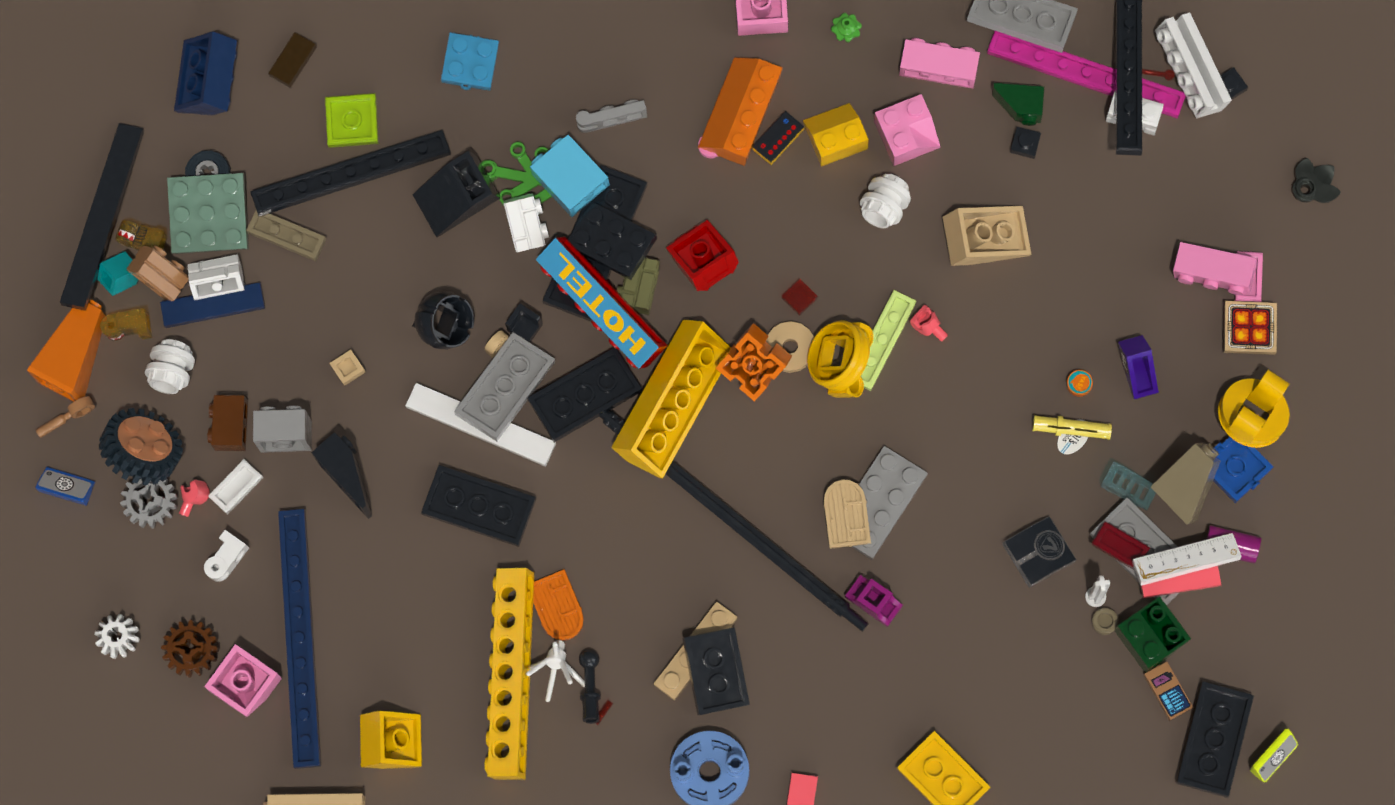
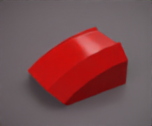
(703, 256)

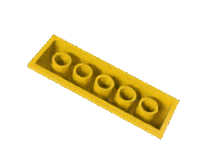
(672, 398)

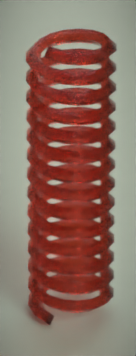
(604, 711)

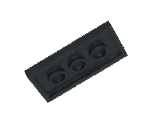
(584, 394)
(478, 505)
(1215, 739)

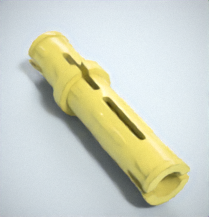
(1071, 427)

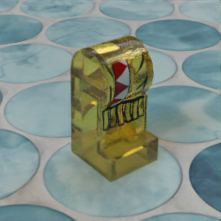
(137, 235)
(127, 323)

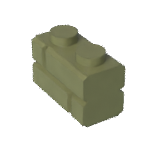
(641, 289)

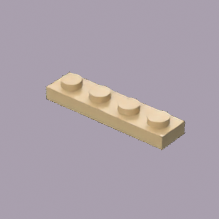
(676, 674)

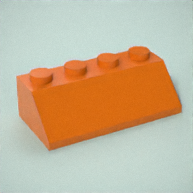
(740, 109)

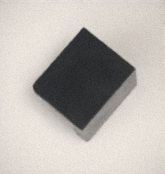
(524, 323)

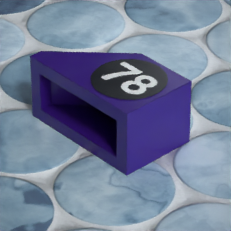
(1138, 366)

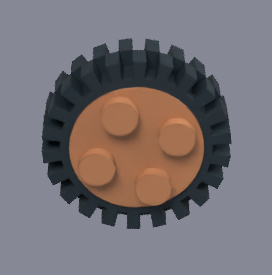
(140, 446)

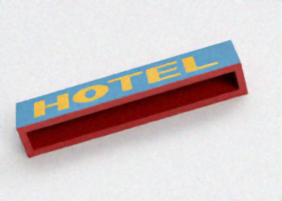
(601, 303)

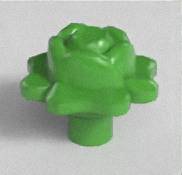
(846, 27)

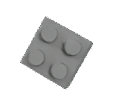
(282, 429)

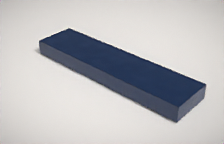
(188, 310)

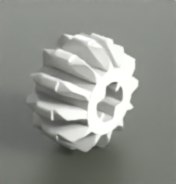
(110, 645)

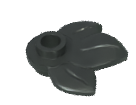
(1316, 180)

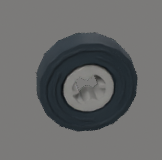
(209, 160)

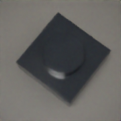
(1234, 83)
(1025, 142)

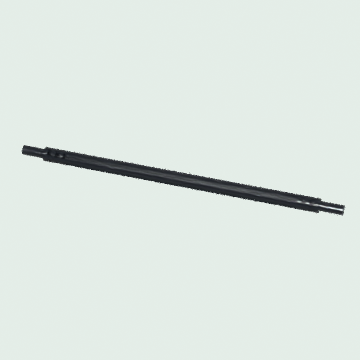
(752, 535)

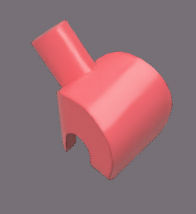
(928, 323)
(195, 494)

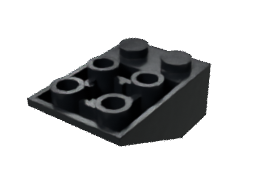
(455, 193)

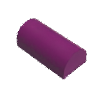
(1247, 544)

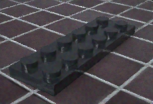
(621, 198)

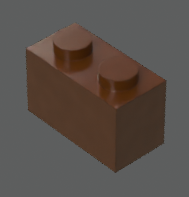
(229, 423)

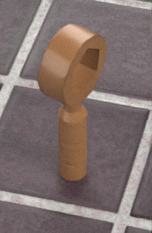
(76, 410)

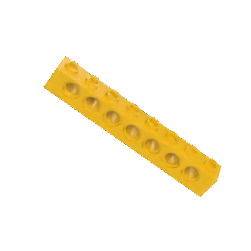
(519, 659)

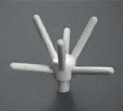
(556, 660)

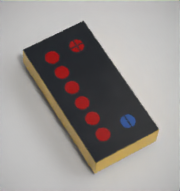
(778, 138)

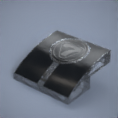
(1039, 551)

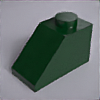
(1021, 102)

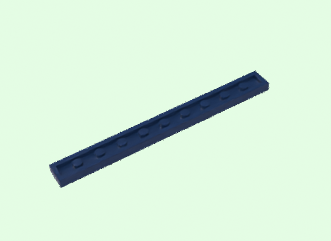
(299, 639)

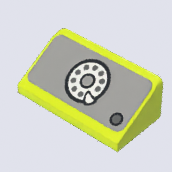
(1274, 756)

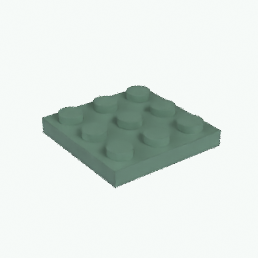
(207, 213)

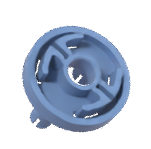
(732, 765)

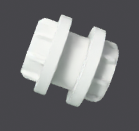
(885, 200)
(169, 367)

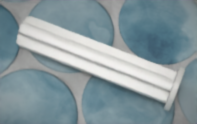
(1096, 594)

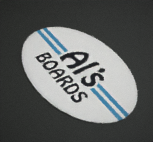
(1070, 443)

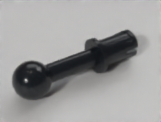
(589, 660)

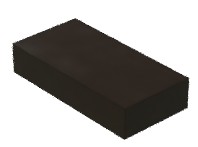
(292, 60)

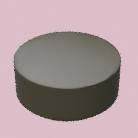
(1105, 621)

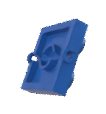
(1239, 468)

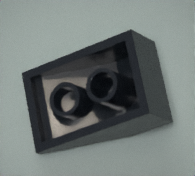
(338, 461)

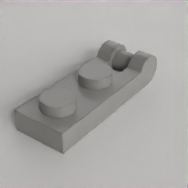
(611, 116)

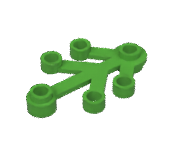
(526, 177)

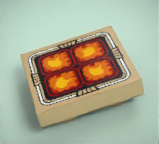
(1250, 327)

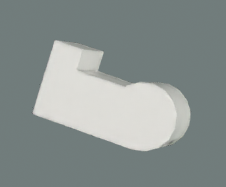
(226, 558)

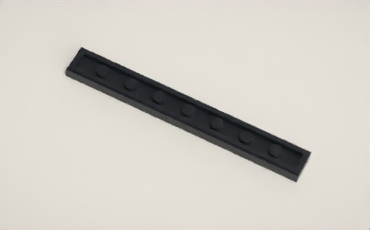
(1129, 77)
(350, 173)
(101, 217)

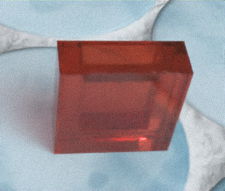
(799, 297)

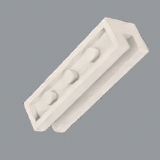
(1193, 65)

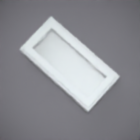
(235, 486)

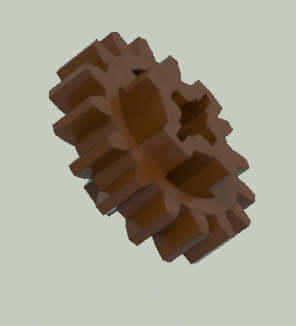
(190, 637)

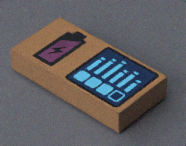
(1168, 691)

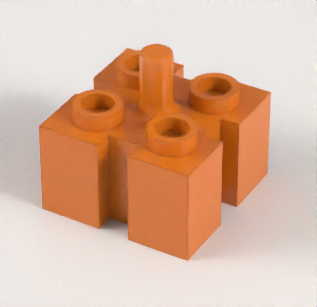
(753, 362)

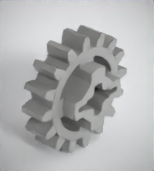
(146, 510)

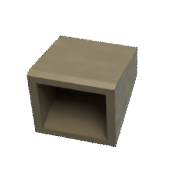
(1189, 481)

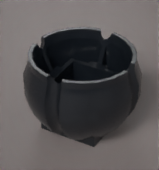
(453, 324)

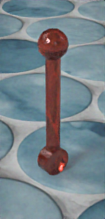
(1168, 75)

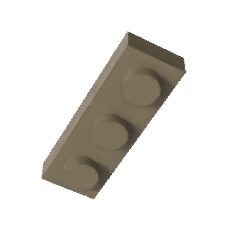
(287, 235)

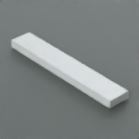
(514, 439)

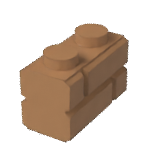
(158, 273)

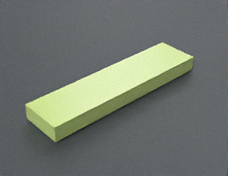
(886, 335)

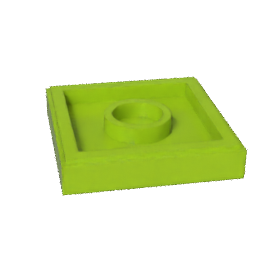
(351, 120)

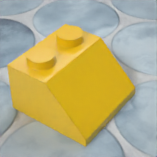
(836, 134)
(390, 740)

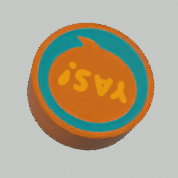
(1079, 383)

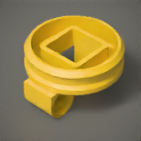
(846, 379)
(1247, 426)

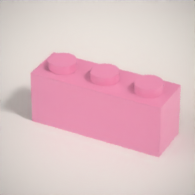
(939, 63)
(1214, 268)

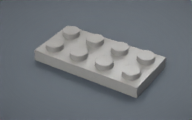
(1034, 21)
(504, 386)
(888, 491)
(1136, 524)

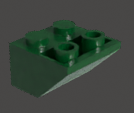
(1152, 634)

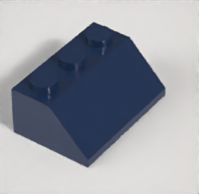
(205, 74)

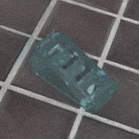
(1134, 478)

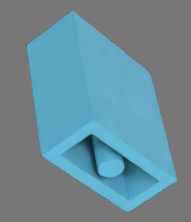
(569, 175)

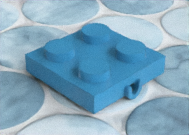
(469, 61)

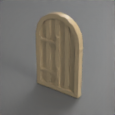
(846, 515)

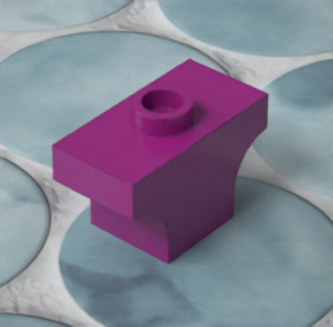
(874, 600)

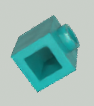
(114, 274)

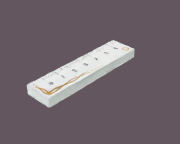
(1186, 559)

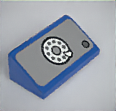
(65, 486)

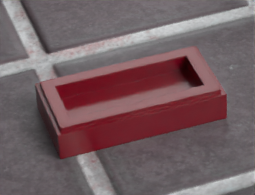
(1119, 545)

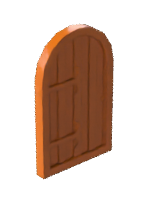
(558, 606)

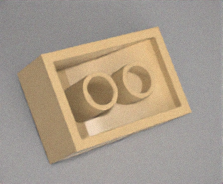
(986, 234)

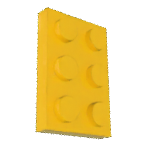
(942, 774)

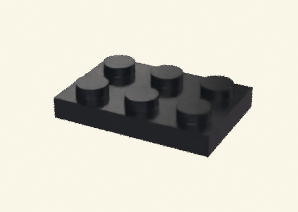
(612, 240)
(716, 671)

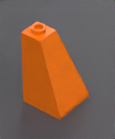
(70, 353)

